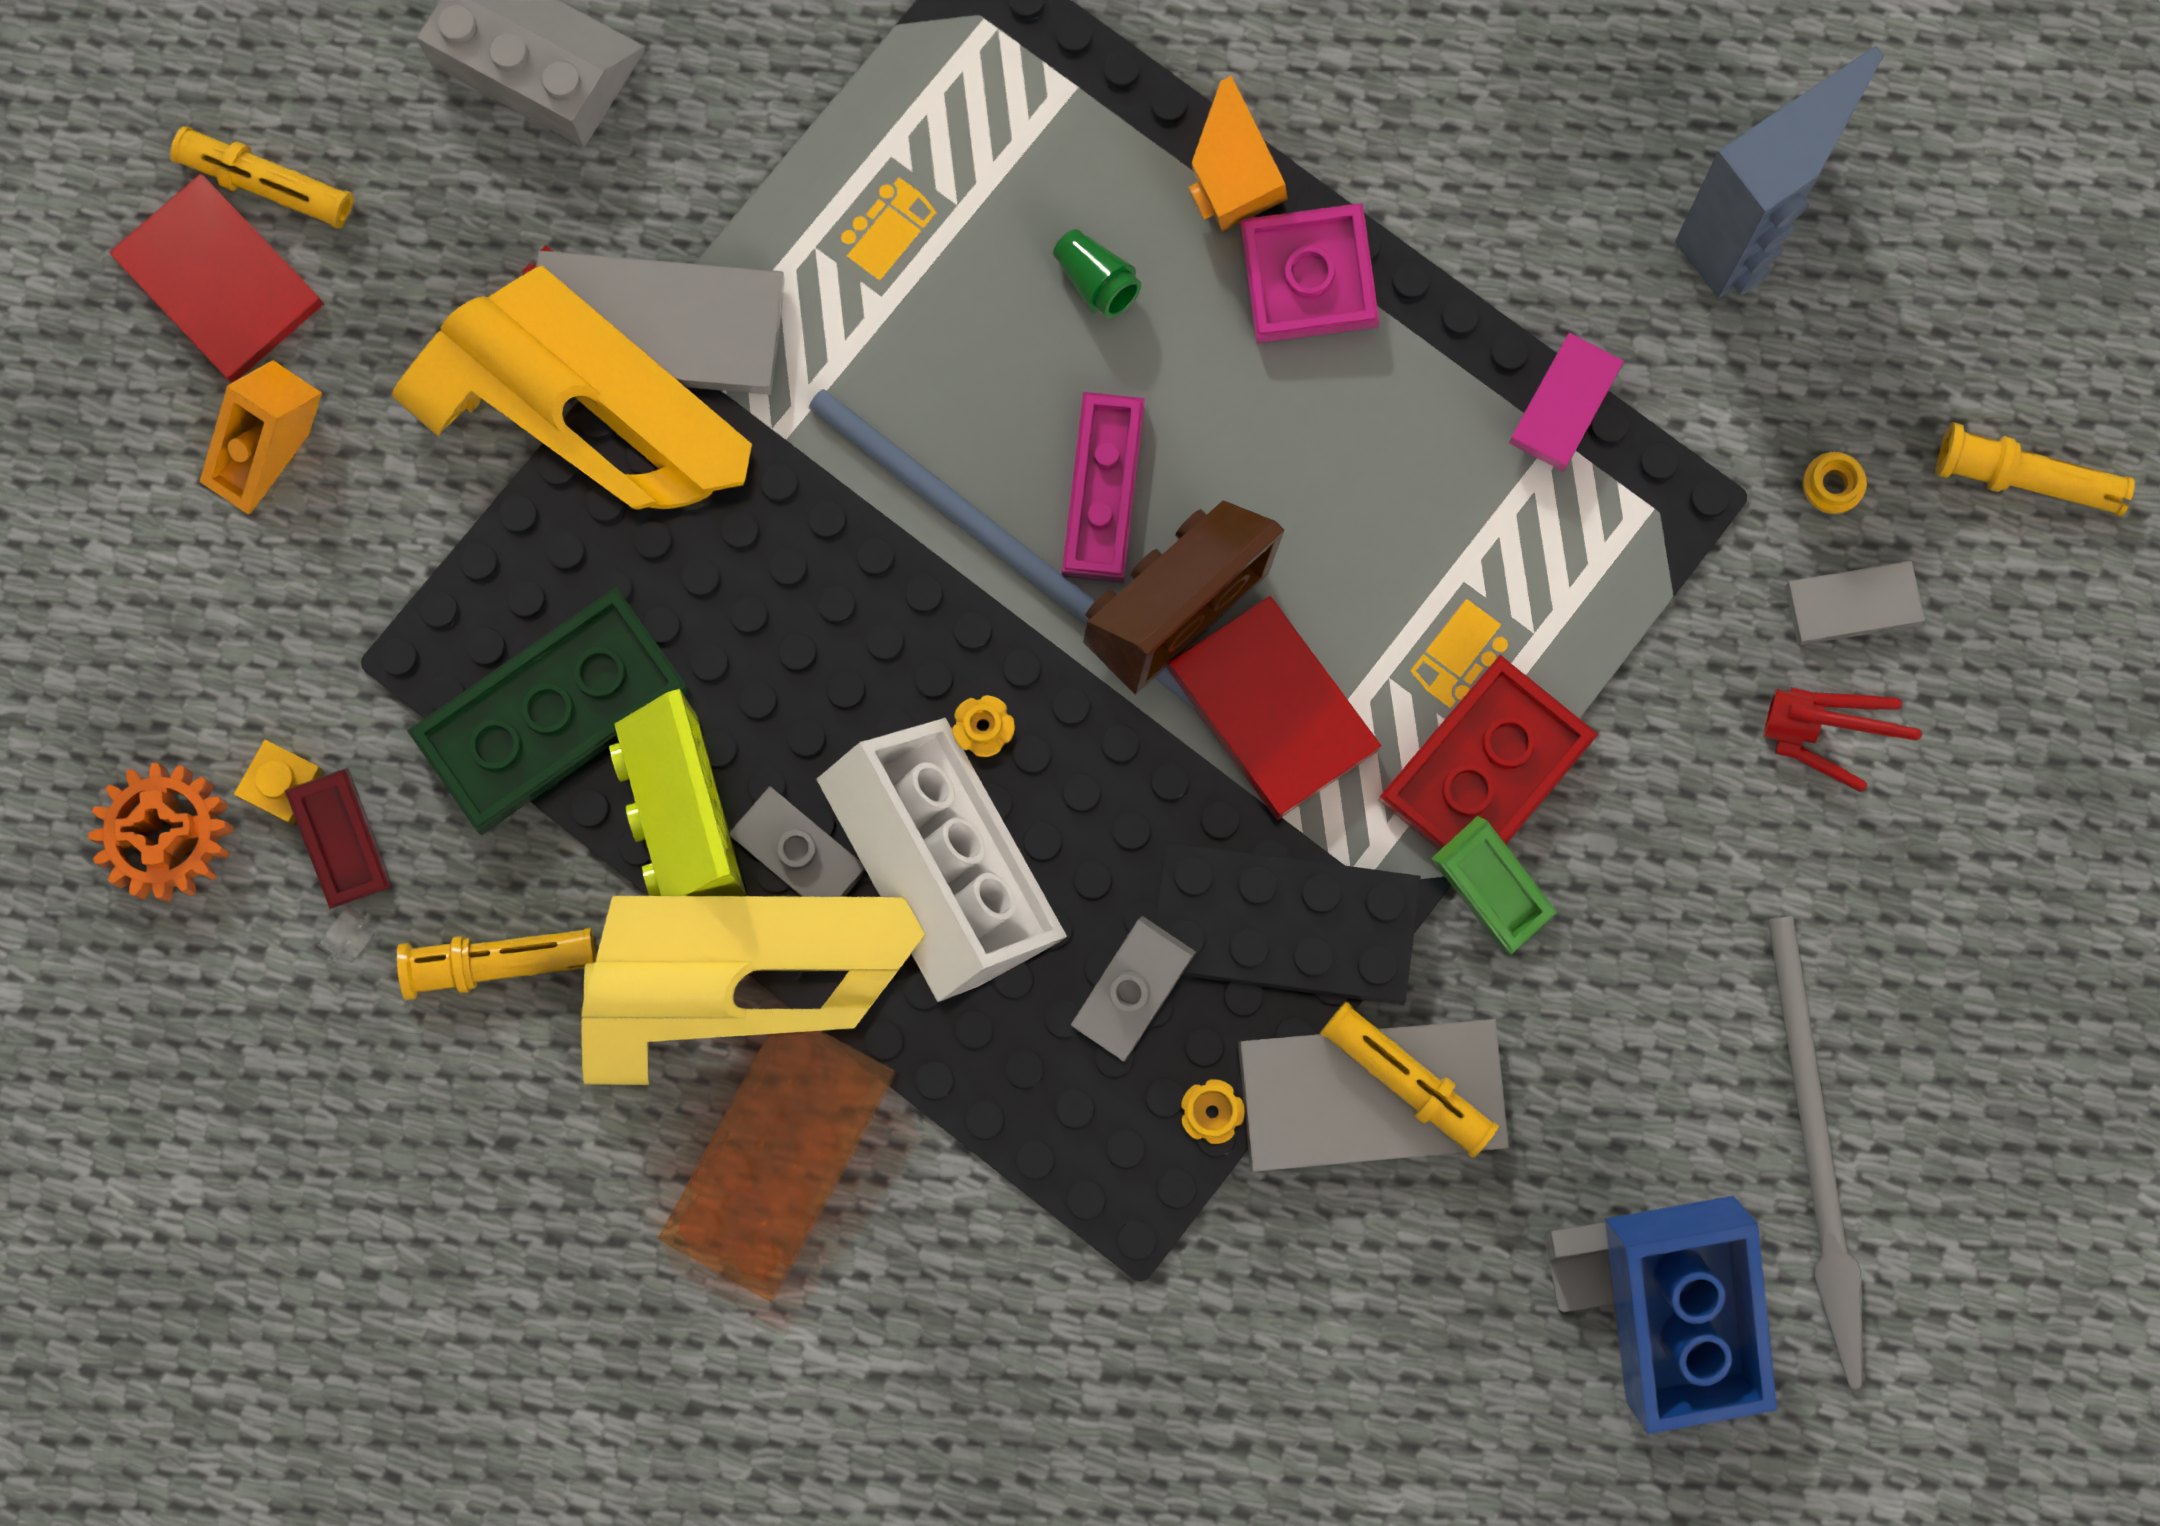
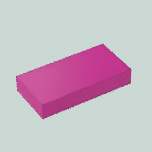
(1566, 402)

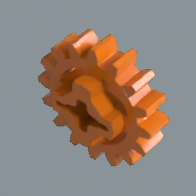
(163, 858)

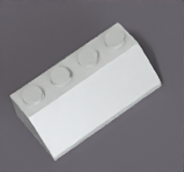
(943, 847)

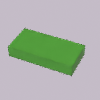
(1494, 885)

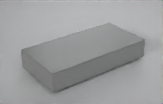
(1854, 603)

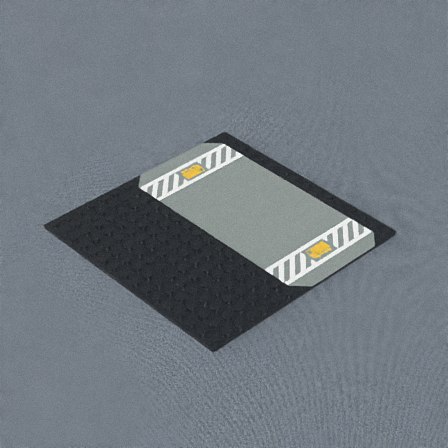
(853, 608)

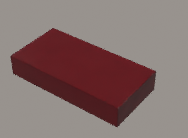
(338, 837)

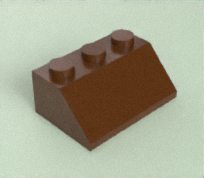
(1181, 591)

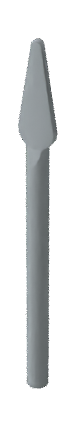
(1836, 1272)

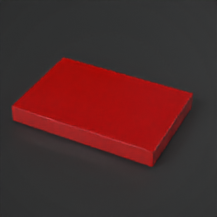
(216, 278)
(1273, 707)
(1489, 759)

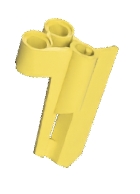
(675, 962)

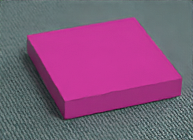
(1309, 273)

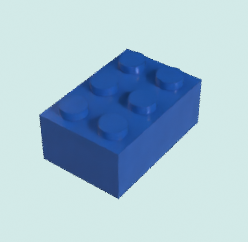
(1691, 1314)

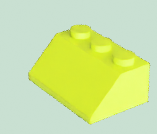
(675, 801)

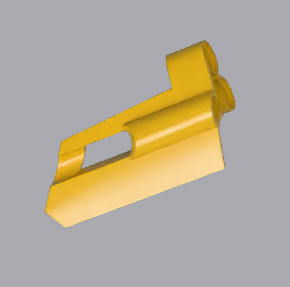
(539, 348)

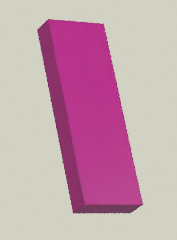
(1103, 487)

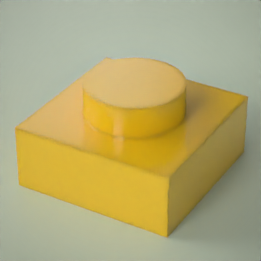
(269, 777)

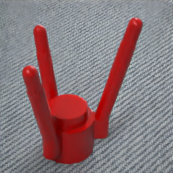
(1799, 716)

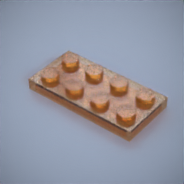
(777, 1158)

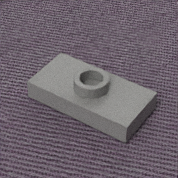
(796, 848)
(1133, 988)

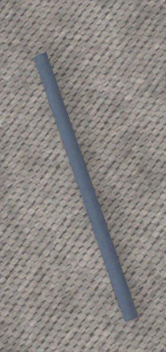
(963, 513)

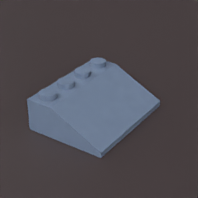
(1764, 181)

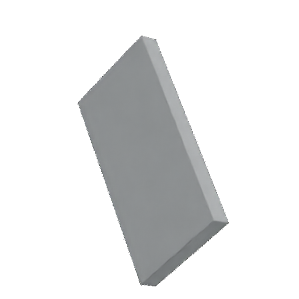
(692, 319)
(1321, 1107)

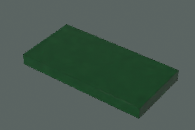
(545, 711)

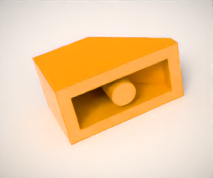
(1233, 163)
(258, 433)

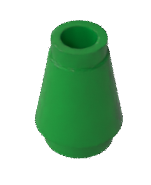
(1098, 274)

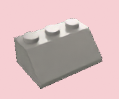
(533, 59)

